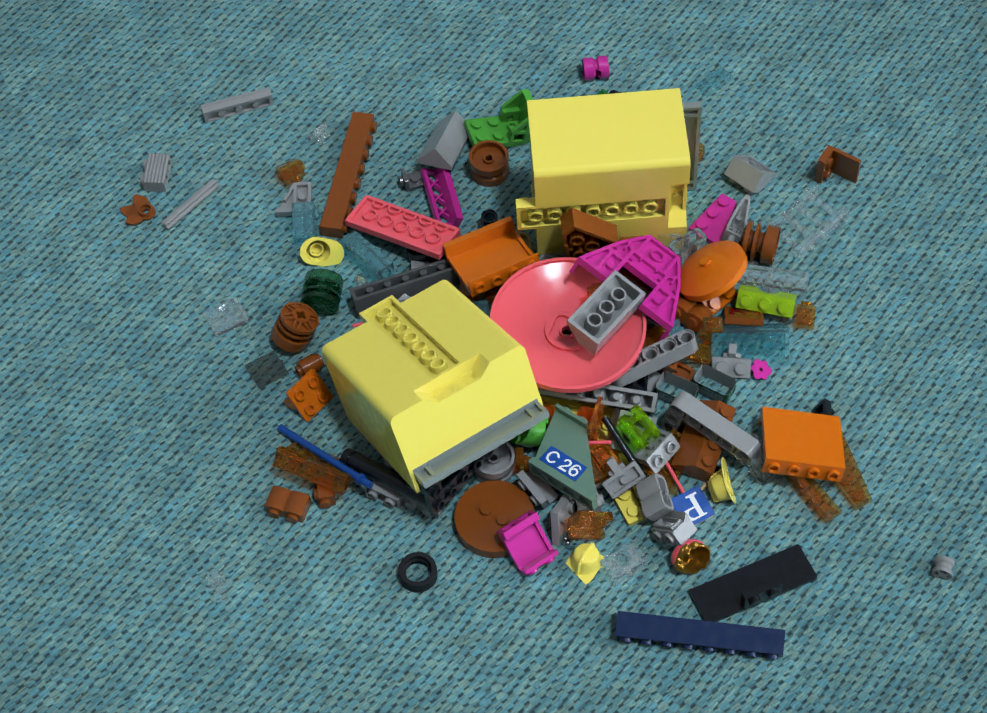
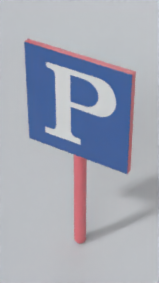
(691, 501)

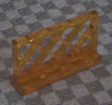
(311, 467)

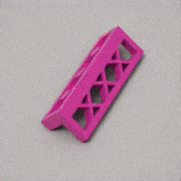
(447, 197)

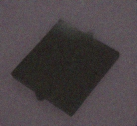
(266, 369)

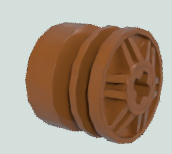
(761, 242)
(294, 327)

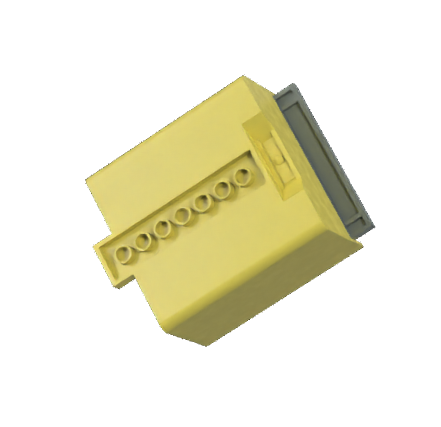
(614, 159)
(433, 383)

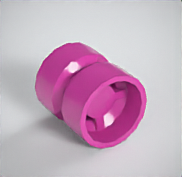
(595, 67)

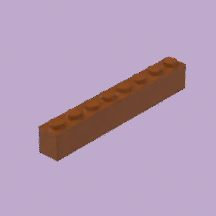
(348, 174)

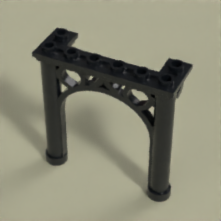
(432, 497)

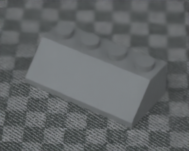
(605, 312)

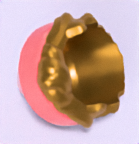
(691, 557)

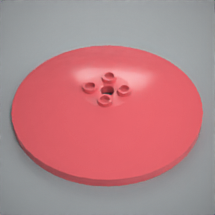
(535, 311)

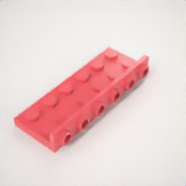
(401, 226)

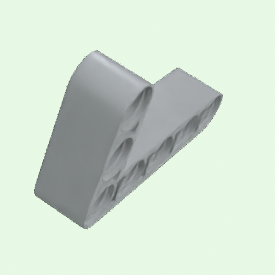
(659, 356)
(710, 424)

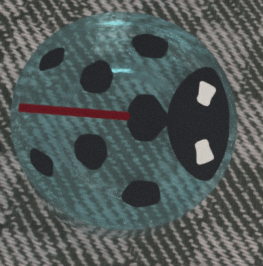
(570, 544)

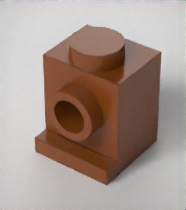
(325, 496)

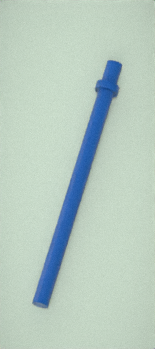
(360, 479)

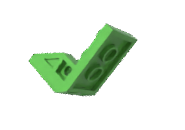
(508, 128)

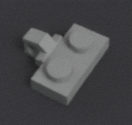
(732, 363)
(622, 477)

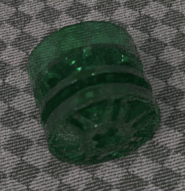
(322, 291)

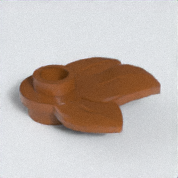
(135, 212)

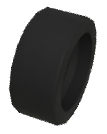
(417, 557)

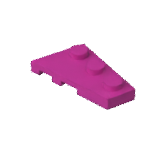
(715, 218)

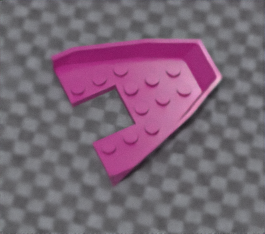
(650, 263)

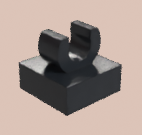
(823, 407)

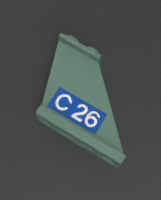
(566, 458)

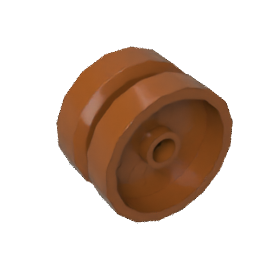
(489, 163)

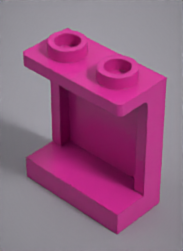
(527, 543)

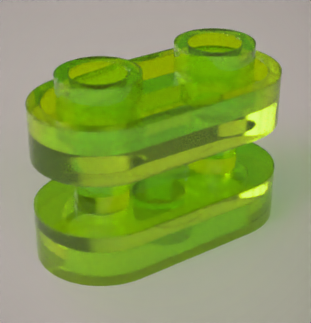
(627, 425)

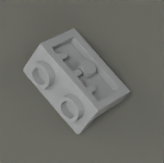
(658, 451)

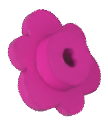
(760, 369)

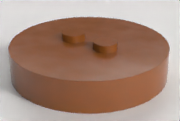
(486, 510)

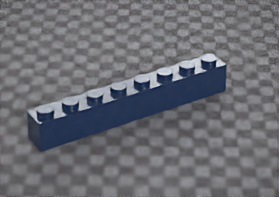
(700, 633)

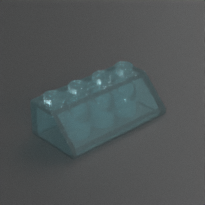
(763, 342)

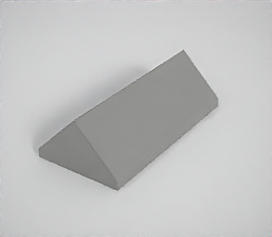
(445, 143)

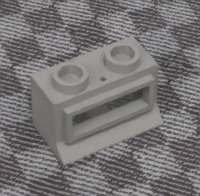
(673, 528)

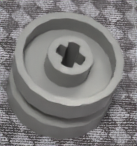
(498, 466)

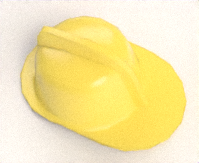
(328, 251)
(720, 485)
(585, 561)

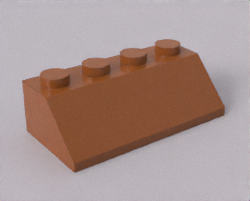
(697, 453)

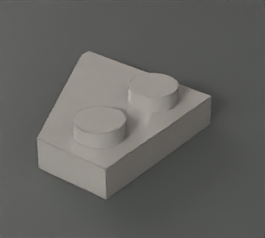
(297, 193)
(559, 515)

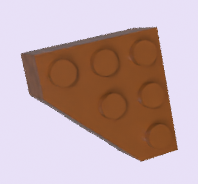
(585, 233)

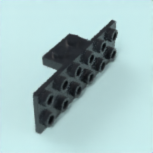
(753, 584)

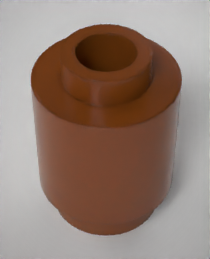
(312, 361)

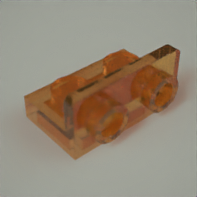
(588, 525)

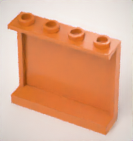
(488, 256)
(802, 444)

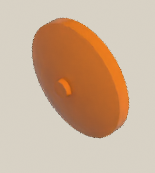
(712, 270)

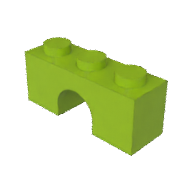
(771, 303)

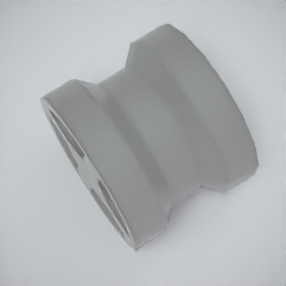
(943, 567)

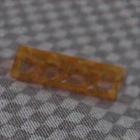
(815, 497)

